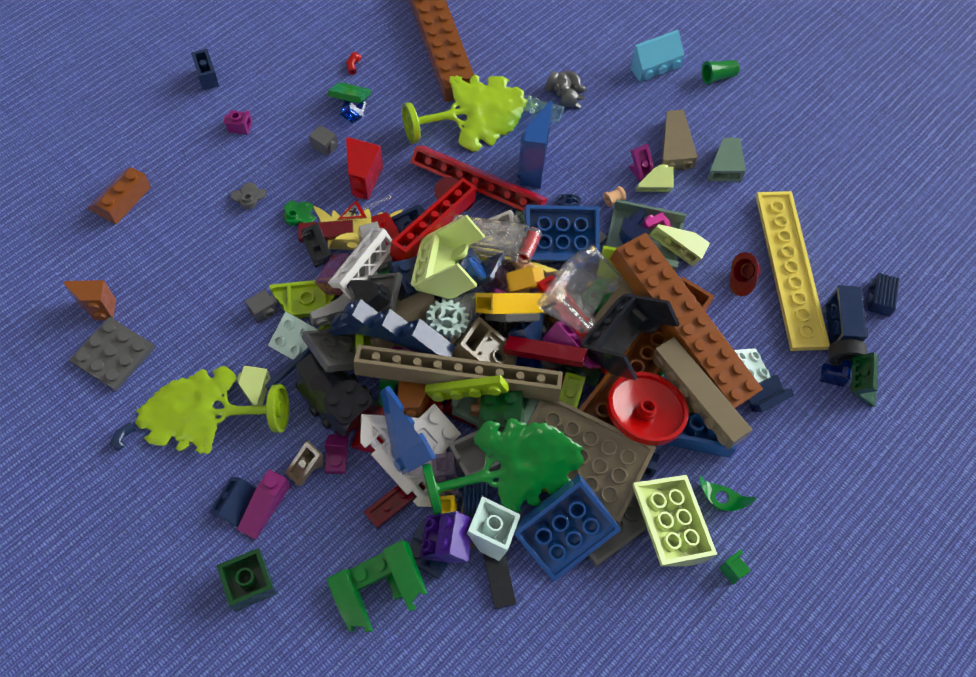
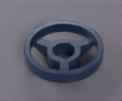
(568, 198)

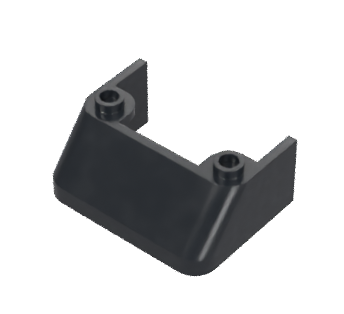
(621, 326)

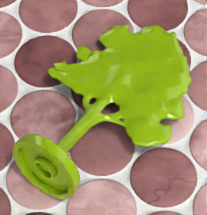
(489, 110)
(187, 410)

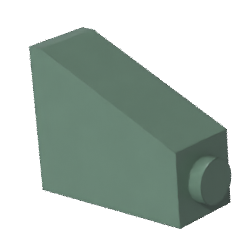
(728, 163)

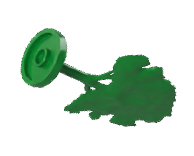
(529, 460)

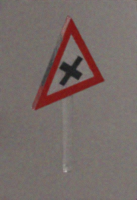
(356, 212)

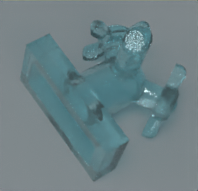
(536, 106)

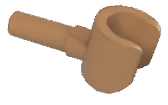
(475, 408)

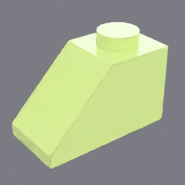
(658, 180)
(253, 382)

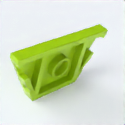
(300, 297)

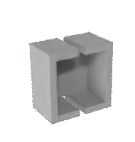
(469, 456)

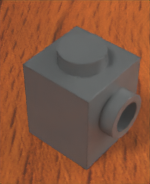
(323, 140)
(262, 306)

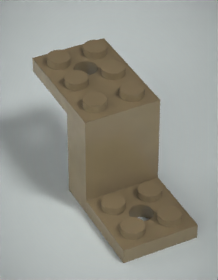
(481, 343)

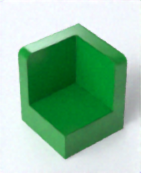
(735, 568)

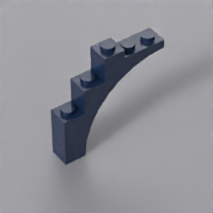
(389, 326)

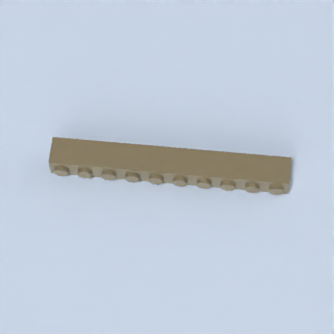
(432, 369)

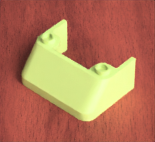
(435, 262)

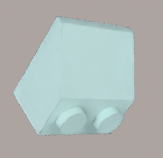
(493, 528)

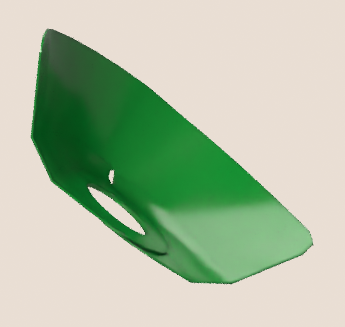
(734, 502)

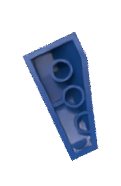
(407, 446)

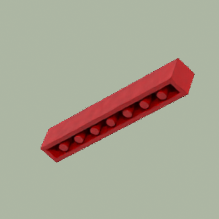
(485, 182)

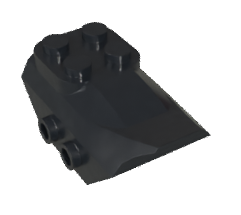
(333, 396)

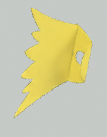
(346, 241)

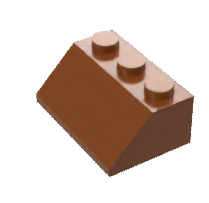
(120, 195)

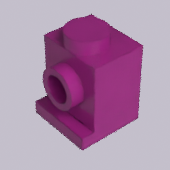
(238, 122)

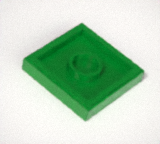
(349, 92)

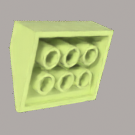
(674, 521)

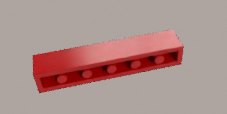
(435, 217)

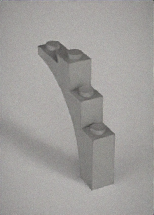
(325, 314)

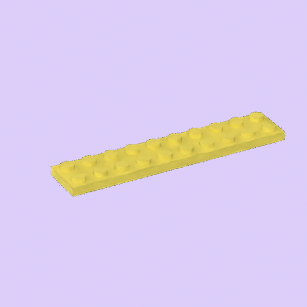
(792, 272)

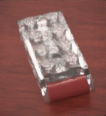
(513, 239)

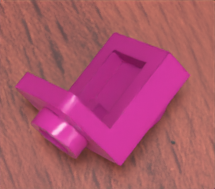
(652, 221)

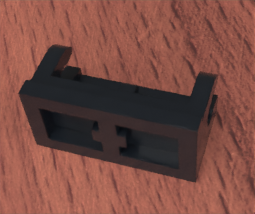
(316, 245)

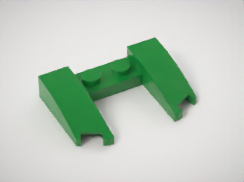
(394, 561)

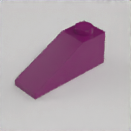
(565, 335)
(263, 503)

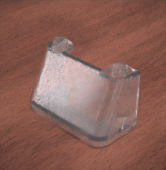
(580, 289)

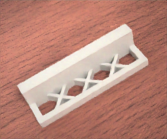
(358, 257)

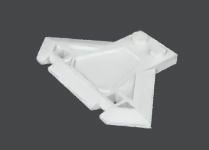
(435, 428)

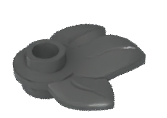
(248, 195)

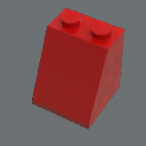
(363, 166)

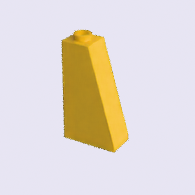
(507, 303)

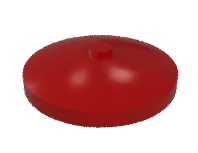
(647, 409)

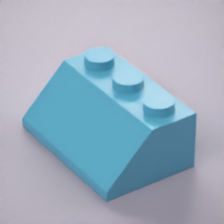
(657, 56)

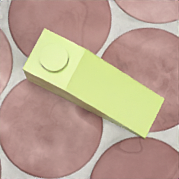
(681, 242)

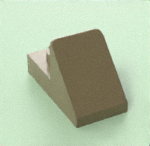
(304, 463)

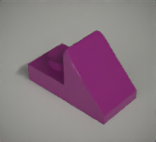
(642, 161)
(336, 454)

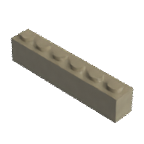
(701, 393)

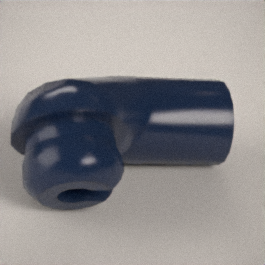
(117, 439)

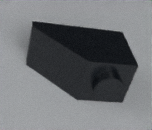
(370, 293)

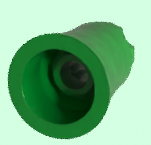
(719, 70)

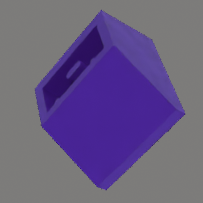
(446, 538)

